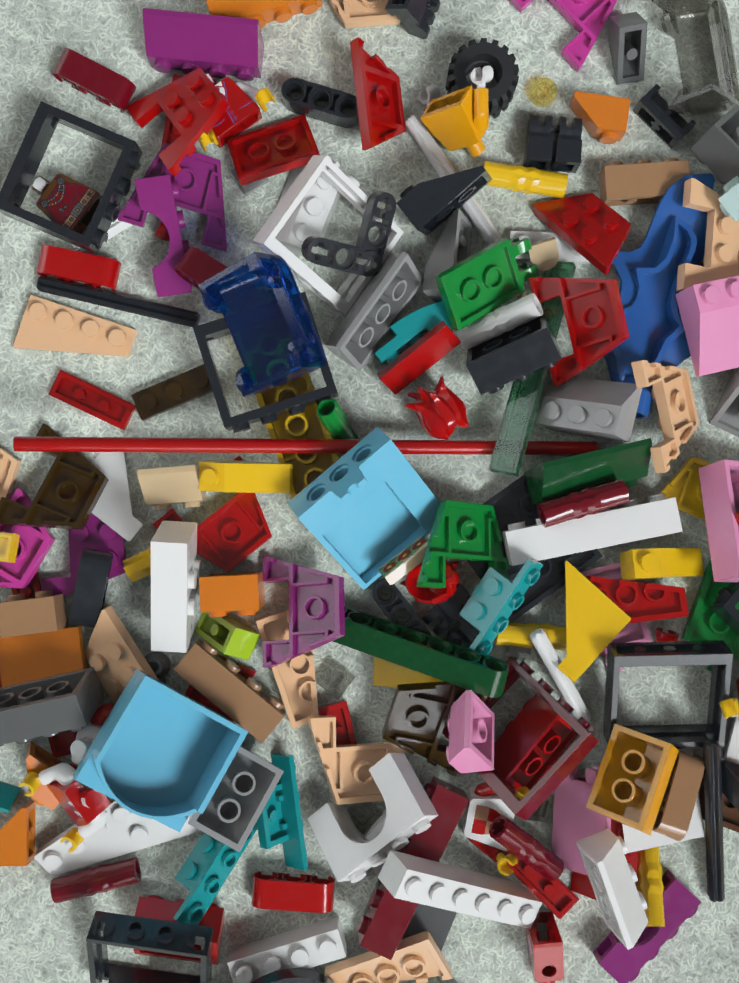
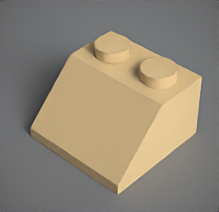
(171, 486)

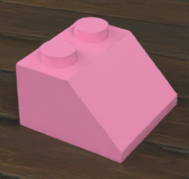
(470, 735)

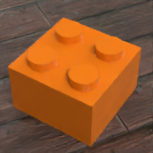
(232, 592)

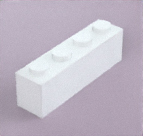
(292, 949)

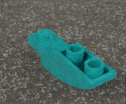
(410, 330)

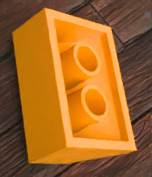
(632, 778)

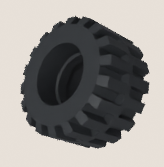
(482, 55)

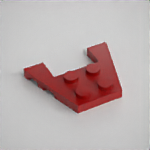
(192, 107)
(592, 317)
(230, 532)

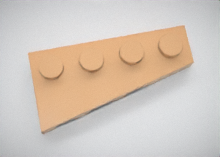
(64, 329)
(294, 677)
(414, 959)

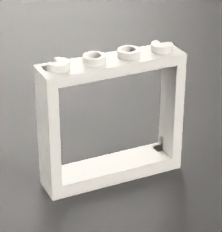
(349, 187)

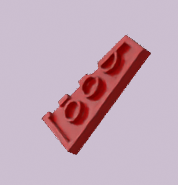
(643, 600)

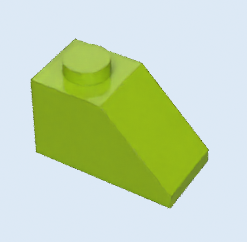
(227, 635)

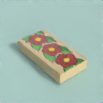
(405, 560)

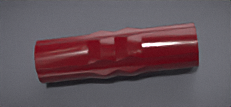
(583, 503)
(526, 848)
(95, 880)

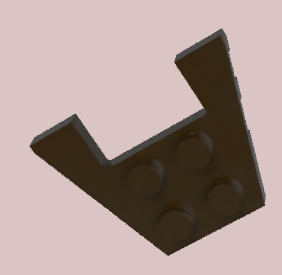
(64, 496)
(419, 719)

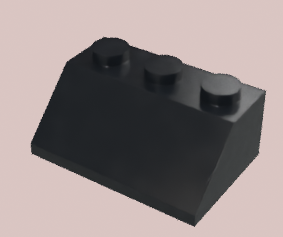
(513, 355)

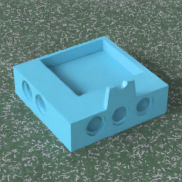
(367, 507)

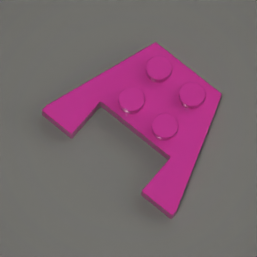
(586, 17)

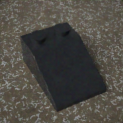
(435, 200)

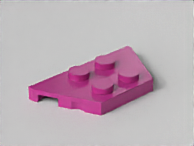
(31, 551)

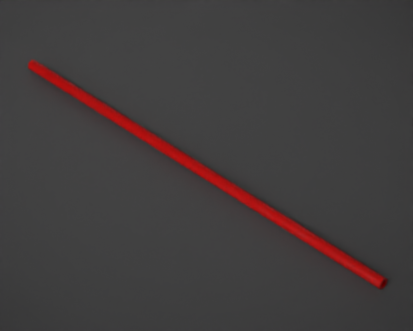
(256, 445)

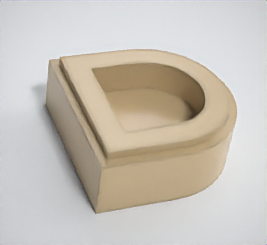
(544, 254)

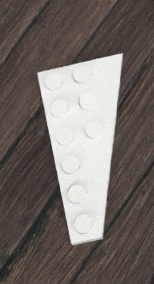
(119, 836)

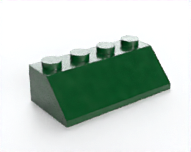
(588, 470)

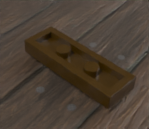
(172, 392)

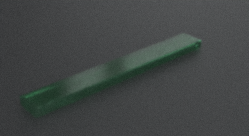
(525, 395)

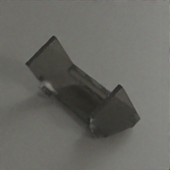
(703, 55)

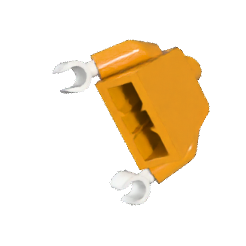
(460, 116)

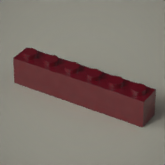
(388, 916)

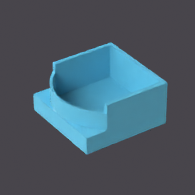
(160, 752)

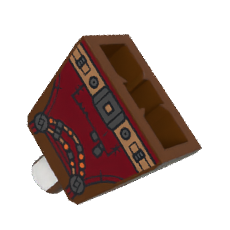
(66, 201)

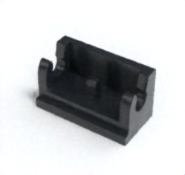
(661, 119)

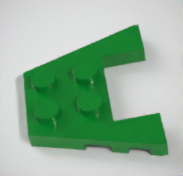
(461, 533)

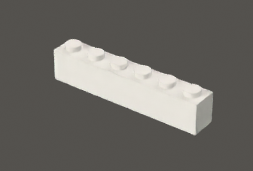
(593, 531)
(458, 890)

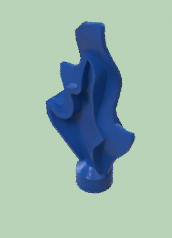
(650, 287)

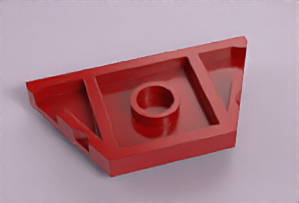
(377, 97)
(586, 226)

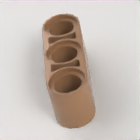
(680, 797)

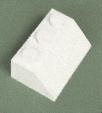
(311, 215)
(614, 885)

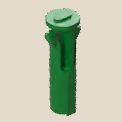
(335, 420)

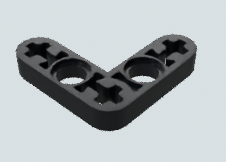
(364, 247)

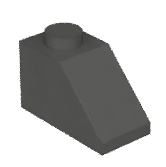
(628, 46)

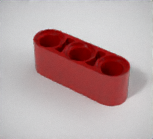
(78, 266)
(293, 893)

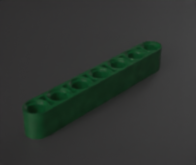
(424, 653)

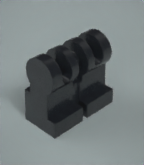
(414, 14)
(542, 149)
(449, 611)

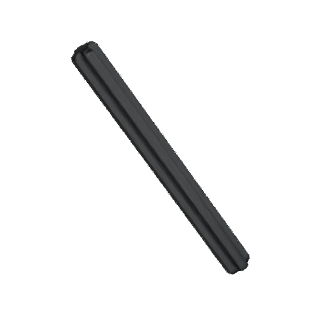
(118, 301)
(714, 820)

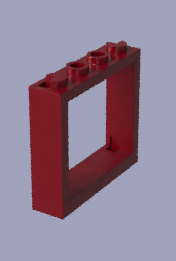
(527, 805)

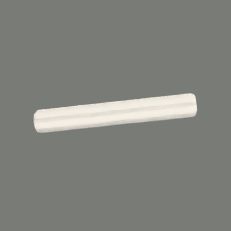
(562, 682)

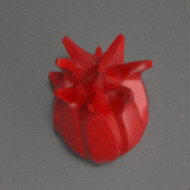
(438, 410)
(432, 595)

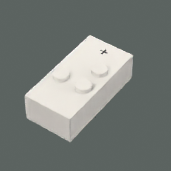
(174, 585)

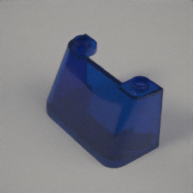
(265, 321)

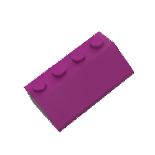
(202, 40)

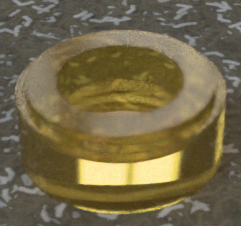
(543, 92)

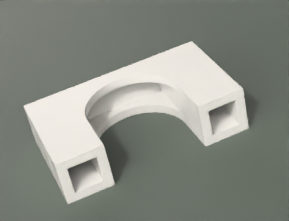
(406, 813)

